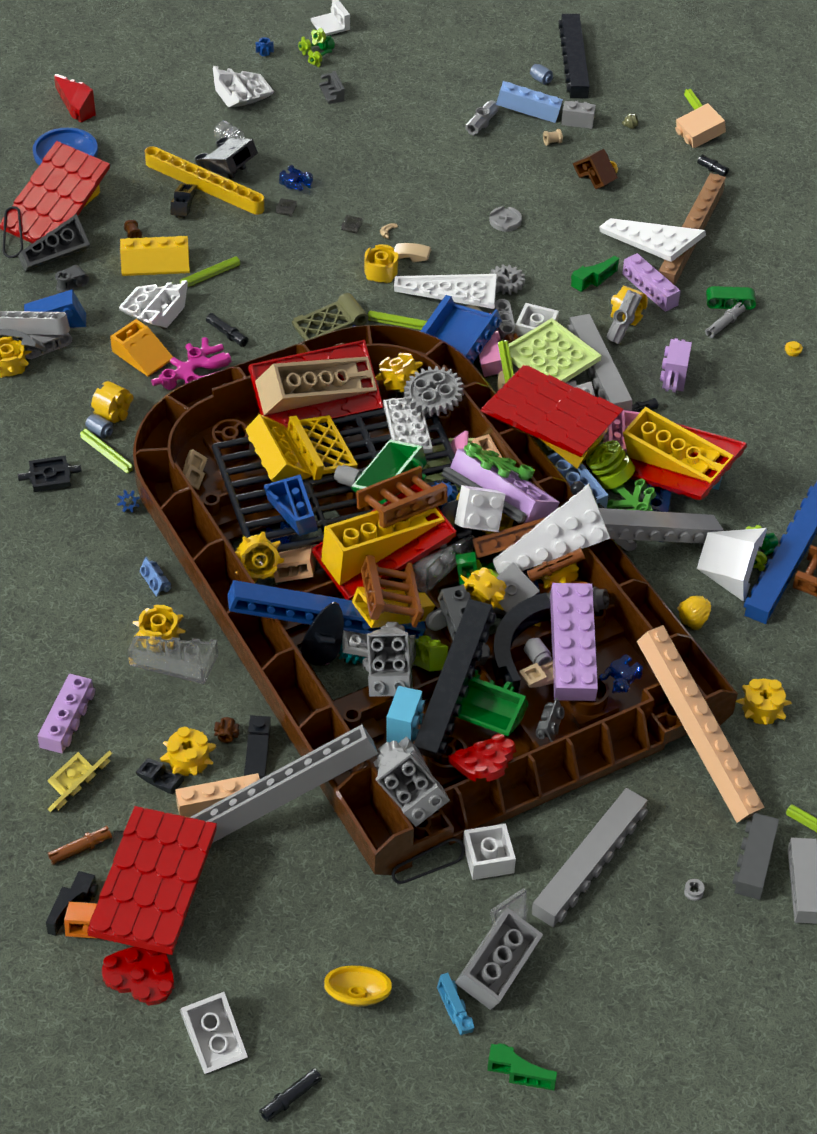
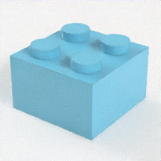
(405, 714)

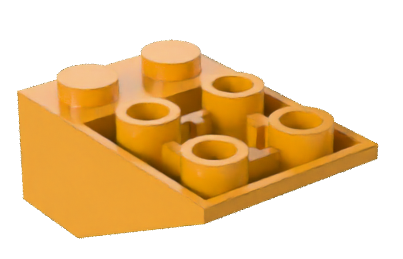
(140, 348)

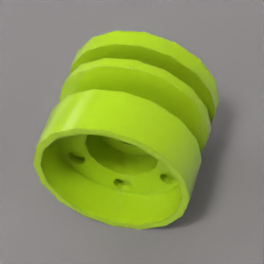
(610, 464)

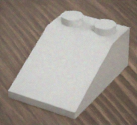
(213, 1032)

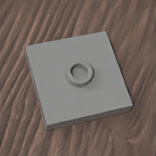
(518, 587)

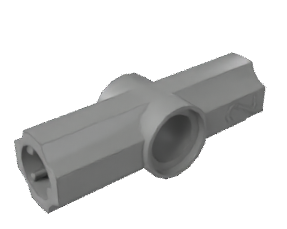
(482, 117)
(628, 307)

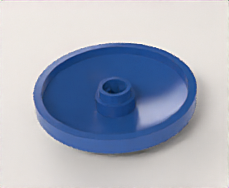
(72, 137)

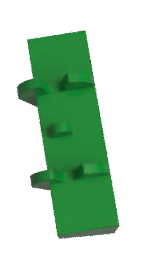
(390, 461)
(493, 706)

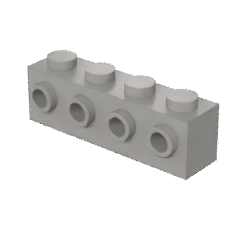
(803, 877)

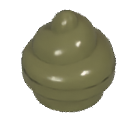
(631, 121)

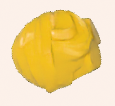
(694, 611)

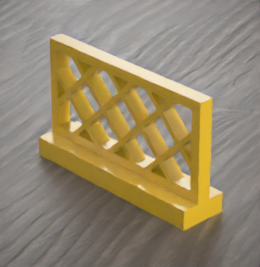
(308, 448)

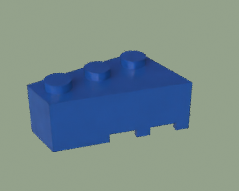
(61, 302)
(292, 503)

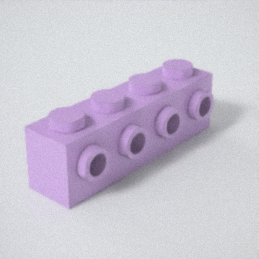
(651, 282)
(66, 713)

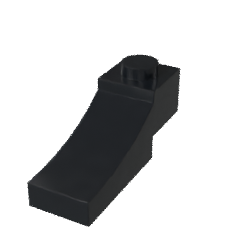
(182, 200)
(257, 745)
(81, 891)

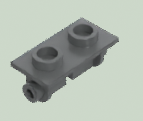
(553, 714)

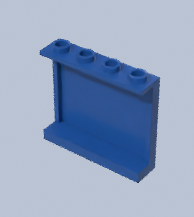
(462, 327)

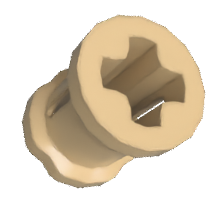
(551, 137)

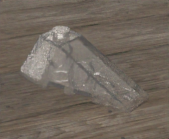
(438, 564)

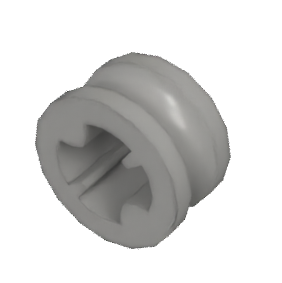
(694, 895)

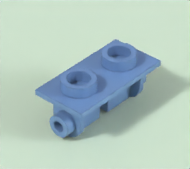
(153, 576)

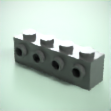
(453, 603)
(756, 856)

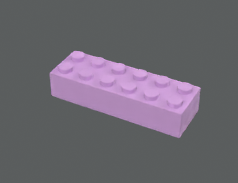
(518, 492)
(573, 642)

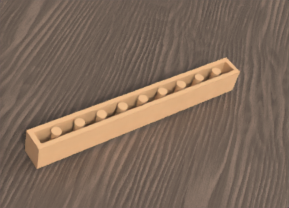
(700, 724)

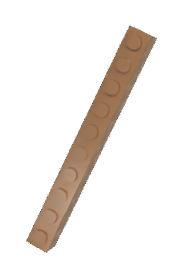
(696, 219)

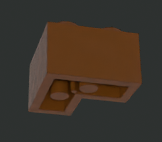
(597, 167)

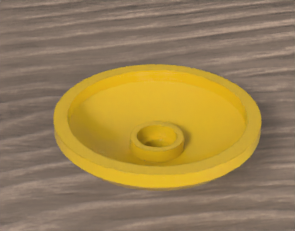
(357, 985)

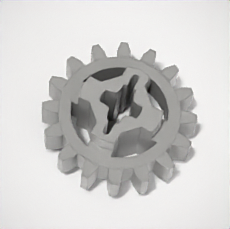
(508, 279)

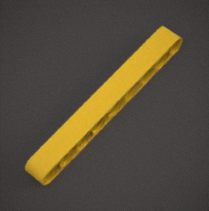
(205, 180)

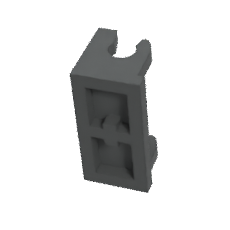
(332, 88)

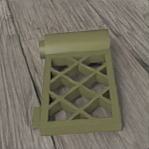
(347, 309)

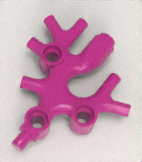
(196, 359)

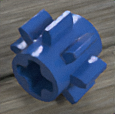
(264, 46)
(123, 503)

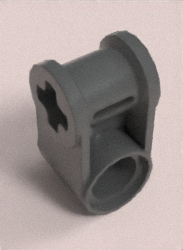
(72, 278)

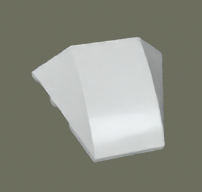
(240, 88)
(156, 304)
(730, 558)

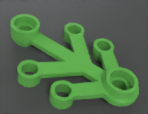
(491, 458)
(633, 501)

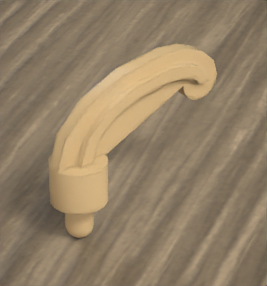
(384, 230)

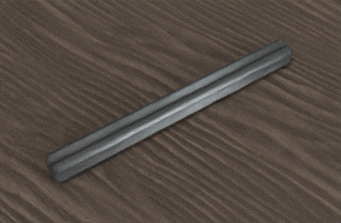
(459, 480)

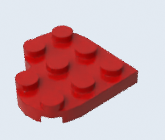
(484, 758)
(139, 972)

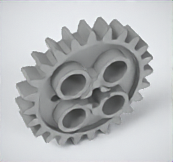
(433, 391)

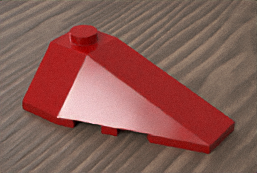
(76, 97)

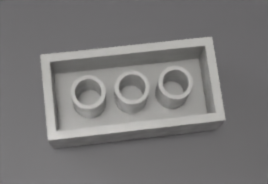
(499, 959)

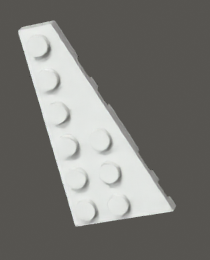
(656, 239)
(465, 289)
(563, 531)

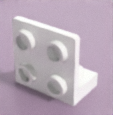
(334, 22)

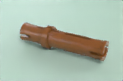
(555, 565)
(89, 840)

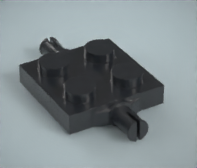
(49, 473)

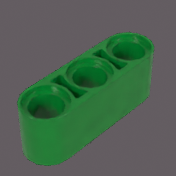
(727, 297)

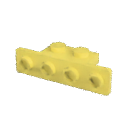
(72, 774)

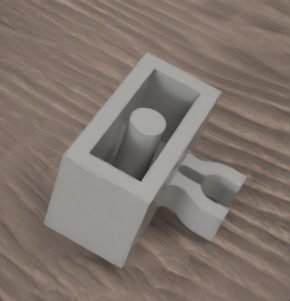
(578, 114)

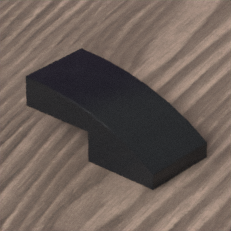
(158, 776)

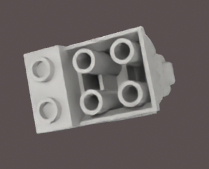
(390, 659)
(408, 780)

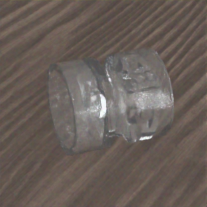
(226, 129)

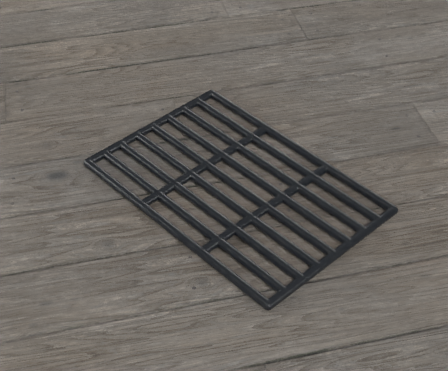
(309, 483)

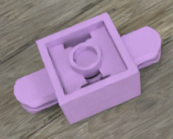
(675, 365)

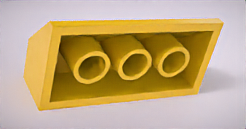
(154, 255)
(276, 449)

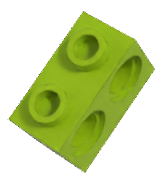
(430, 653)

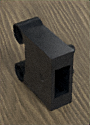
(228, 156)

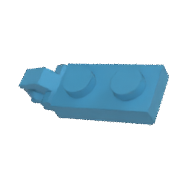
(454, 1005)

